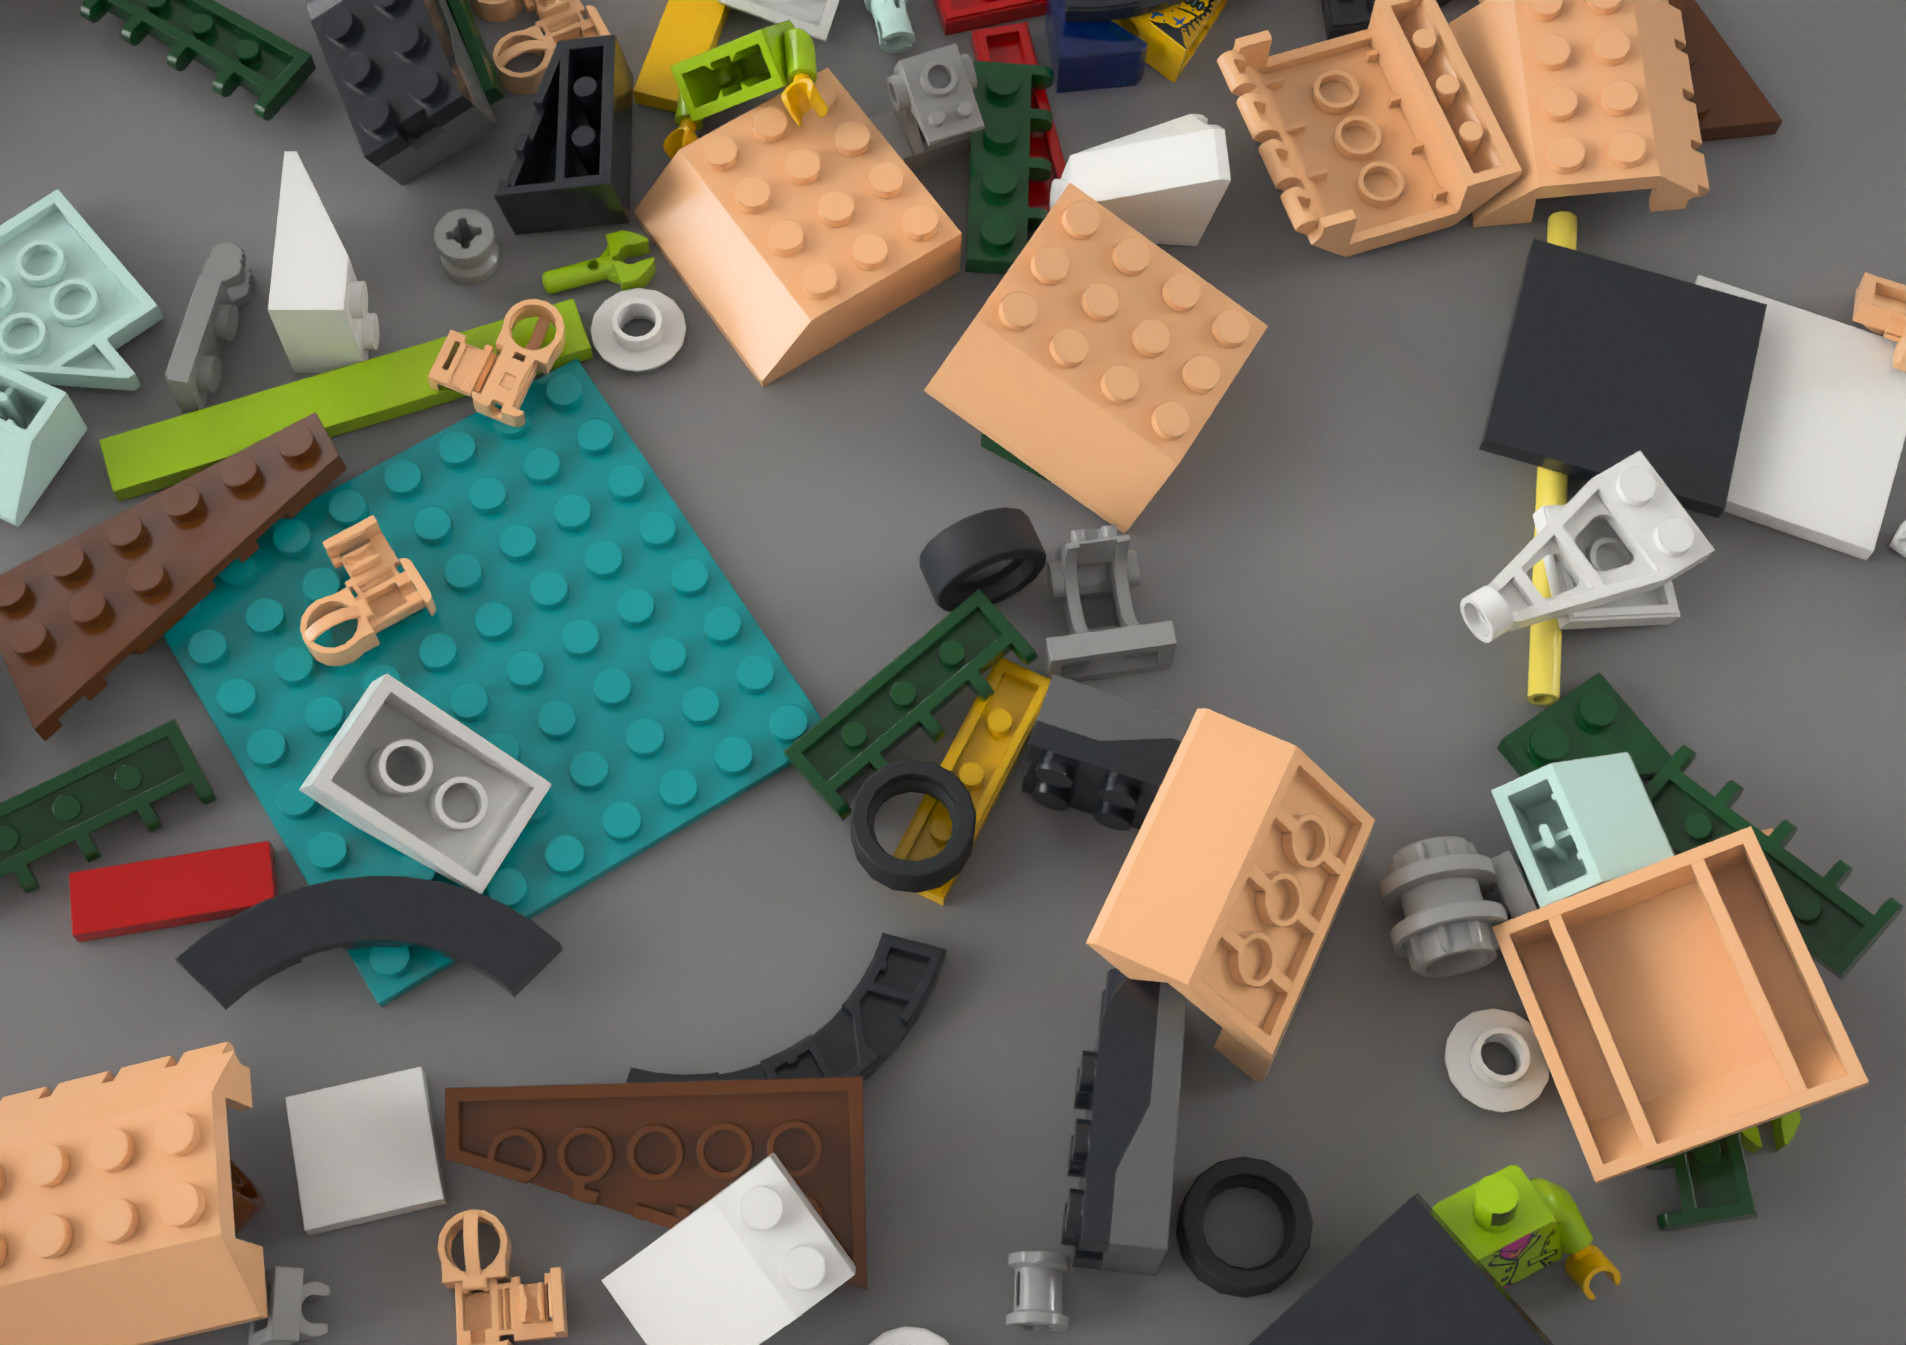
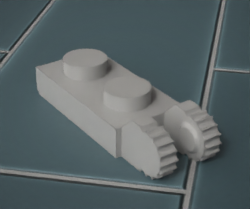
(208, 323)

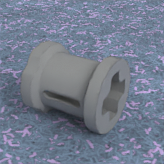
(1038, 1292)

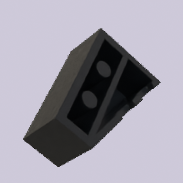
(577, 149)

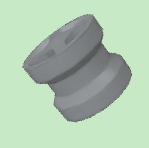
(480, 252)

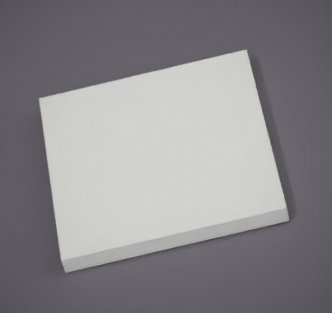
(1818, 429)

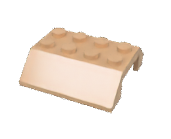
(1586, 100)
(1372, 128)
(125, 1207)

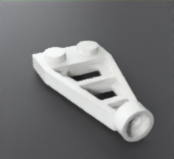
(1641, 514)

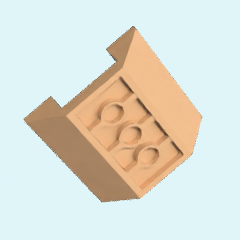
(1235, 882)

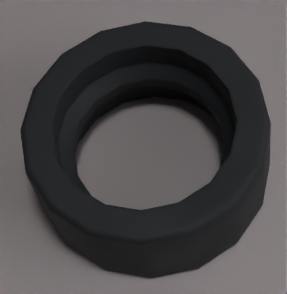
(982, 552)
(921, 778)
(1286, 1196)

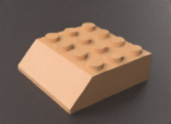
(798, 229)
(1097, 359)
(1678, 1006)

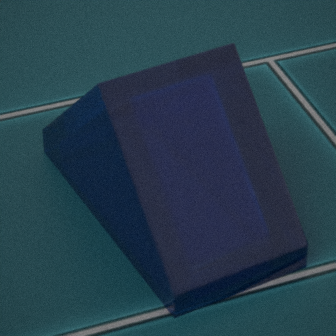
(1091, 53)

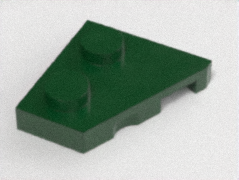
(1584, 725)

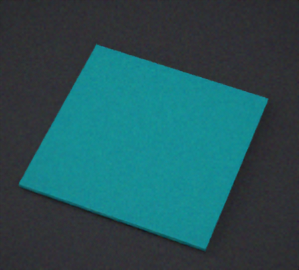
(563, 631)

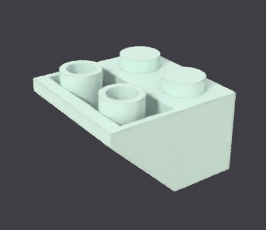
(35, 439)
(1581, 824)

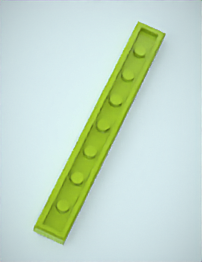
(342, 399)

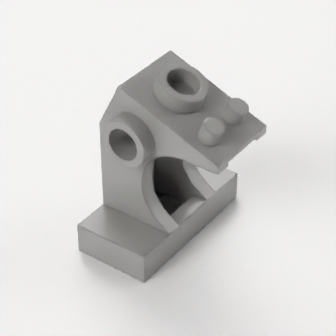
(936, 95)
(1094, 567)

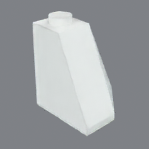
(1157, 178)

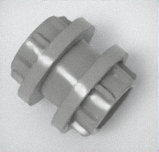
(1440, 894)

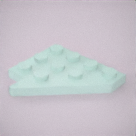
(67, 300)

